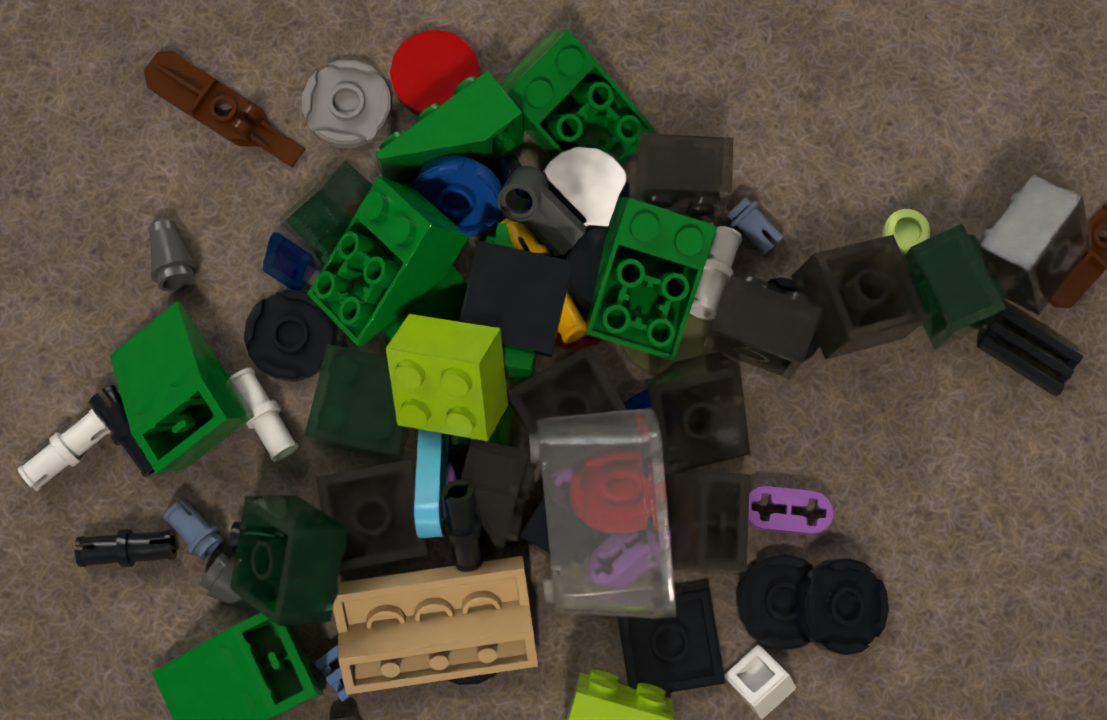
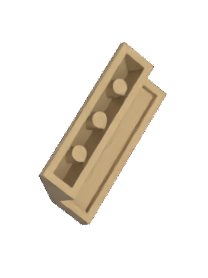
(434, 626)

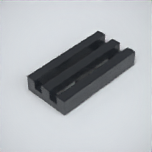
(1037, 335)

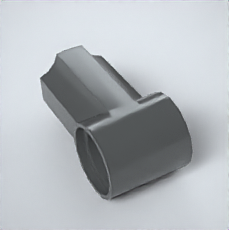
(543, 213)

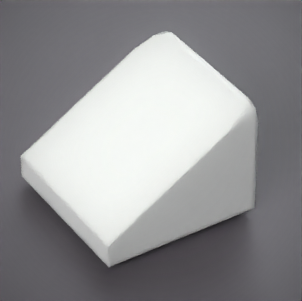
(760, 681)

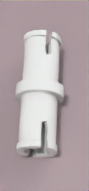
(716, 272)
(266, 415)
(64, 450)

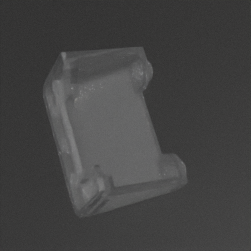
(606, 514)

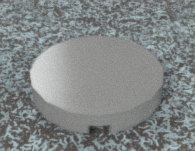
(356, 113)

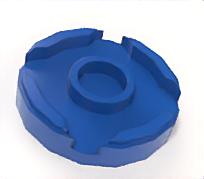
(461, 191)

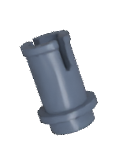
(754, 225)
(193, 529)

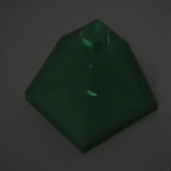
(327, 211)

